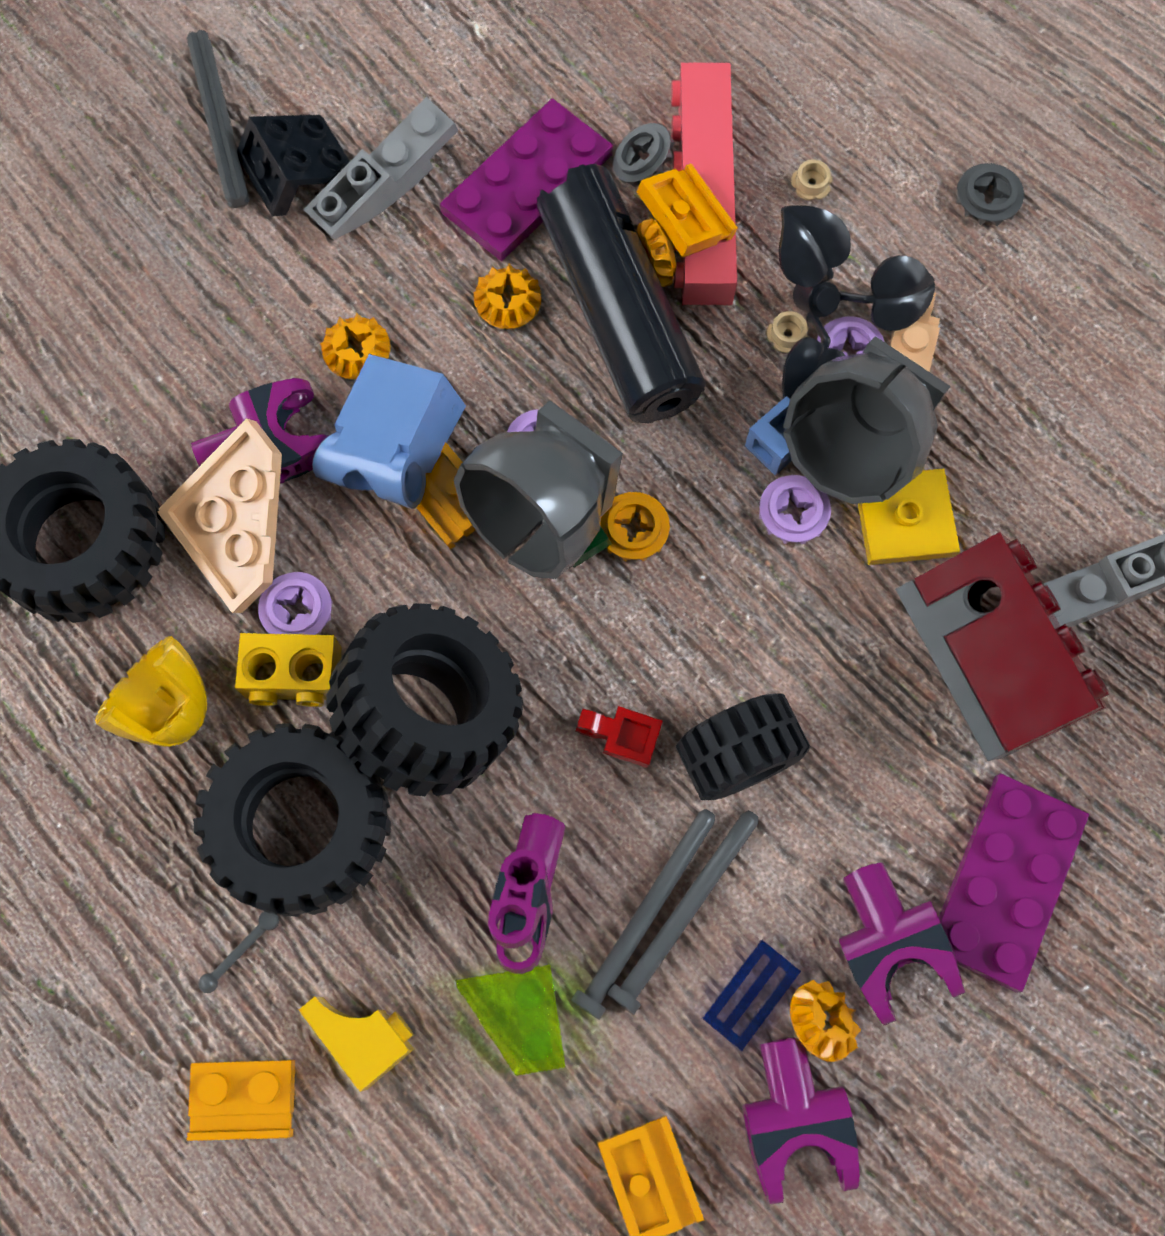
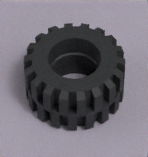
(742, 746)

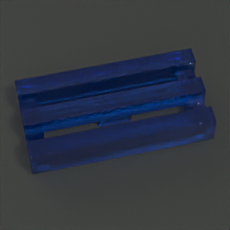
(725, 1028)

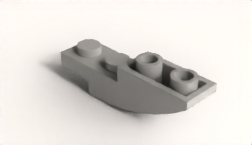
(379, 179)
(1110, 582)

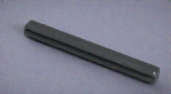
(217, 119)

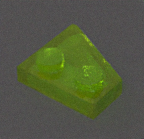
(519, 1017)

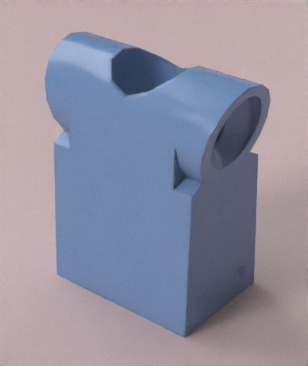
(390, 431)

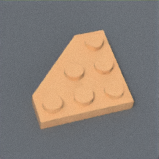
(230, 515)

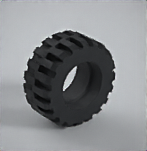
(113, 564)
(395, 739)
(231, 809)

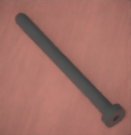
(645, 914)
(683, 914)

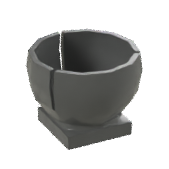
(864, 423)
(532, 478)

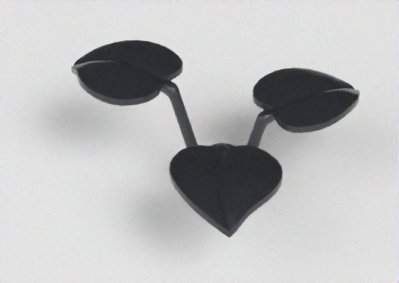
(808, 250)

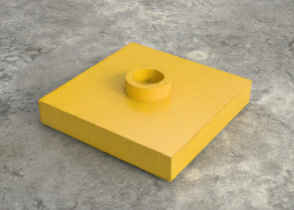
(911, 523)

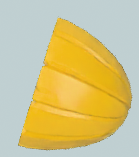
(159, 700)

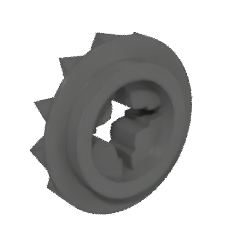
(647, 138)
(1006, 190)

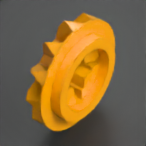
(658, 249)
(523, 304)
(347, 362)
(651, 517)
(808, 1020)

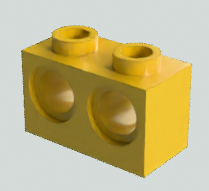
(292, 655)

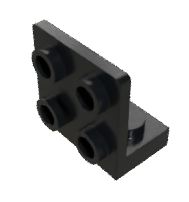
(288, 153)

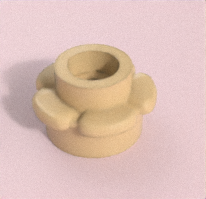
(816, 172)
(790, 322)

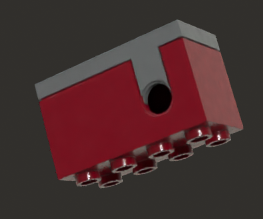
(1008, 667)

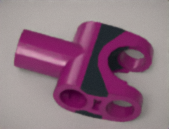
(271, 408)
(523, 891)
(893, 939)
(798, 1118)

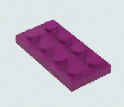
(500, 197)
(1010, 881)

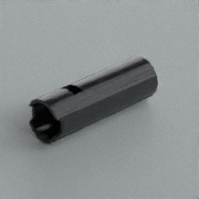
(621, 296)

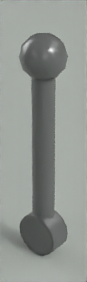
(209, 981)

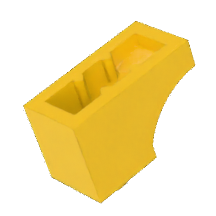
(361, 1046)

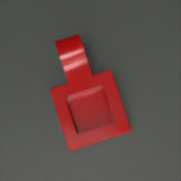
(628, 735)

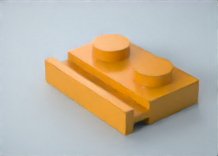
(686, 210)
(440, 500)
(241, 1100)
(650, 1179)

